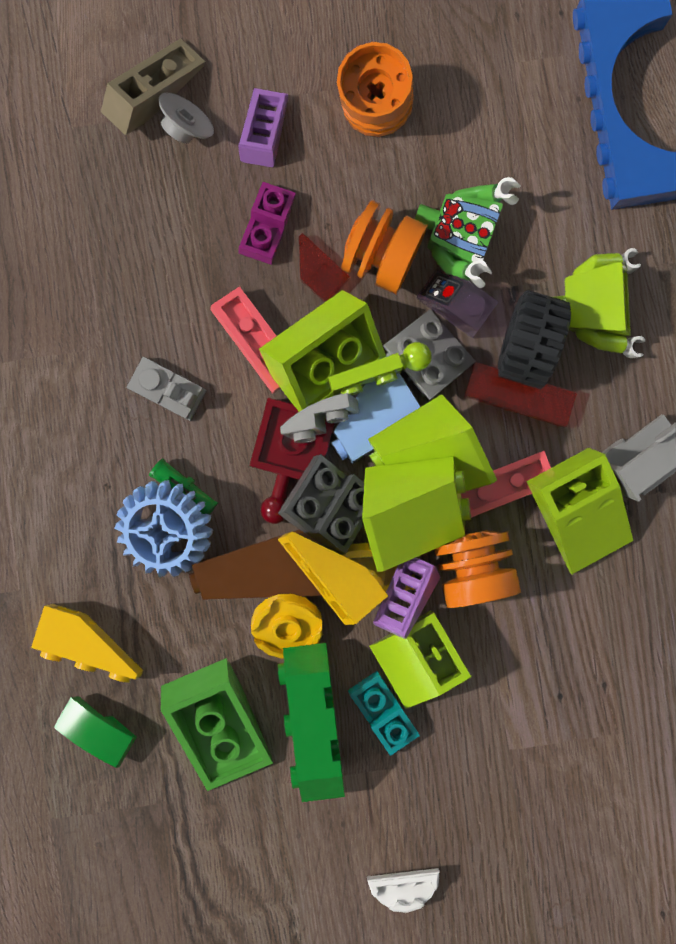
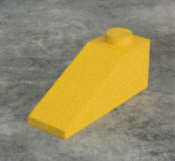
(341, 581)

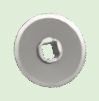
(183, 118)

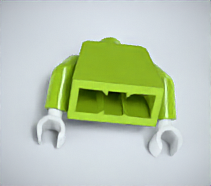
(601, 302)

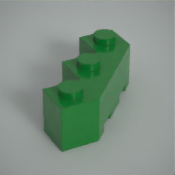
(312, 722)

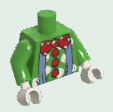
(465, 227)

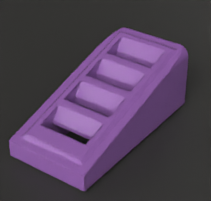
(261, 149)
(417, 601)

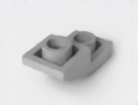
(311, 420)

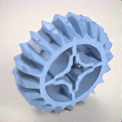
(149, 540)

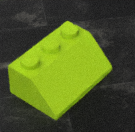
(320, 345)

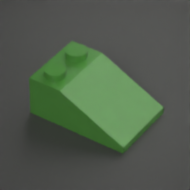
(215, 724)

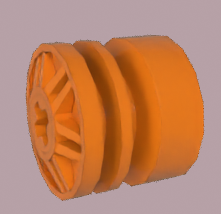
(375, 70)
(383, 246)
(477, 570)

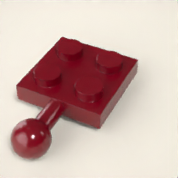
(282, 456)

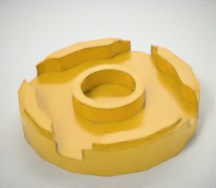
(285, 623)

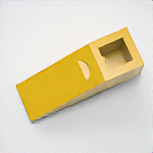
(79, 639)

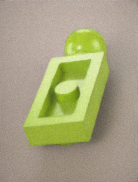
(382, 371)

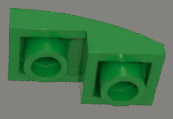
(95, 734)

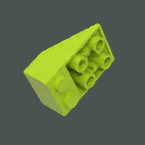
(582, 508)

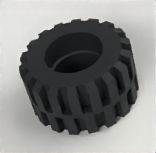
(534, 339)

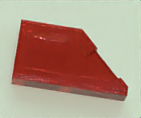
(319, 271)

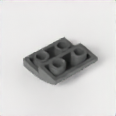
(326, 505)

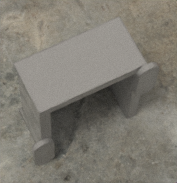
(644, 458)

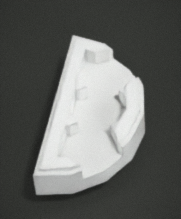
(405, 889)

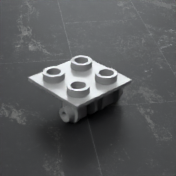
(448, 355)

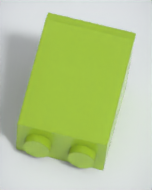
(434, 433)
(413, 509)

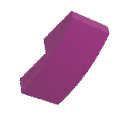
(267, 223)

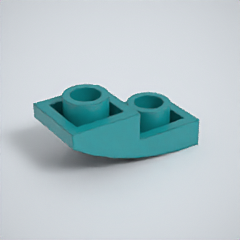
(383, 713)

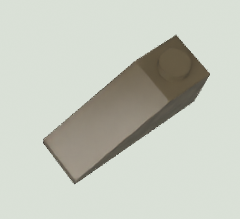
(135, 94)

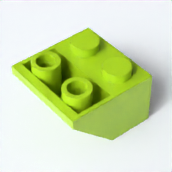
(421, 664)

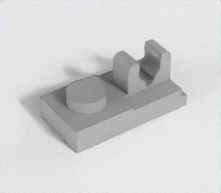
(166, 388)

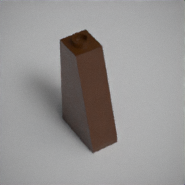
(252, 573)

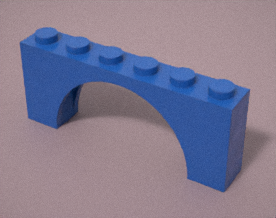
(633, 168)

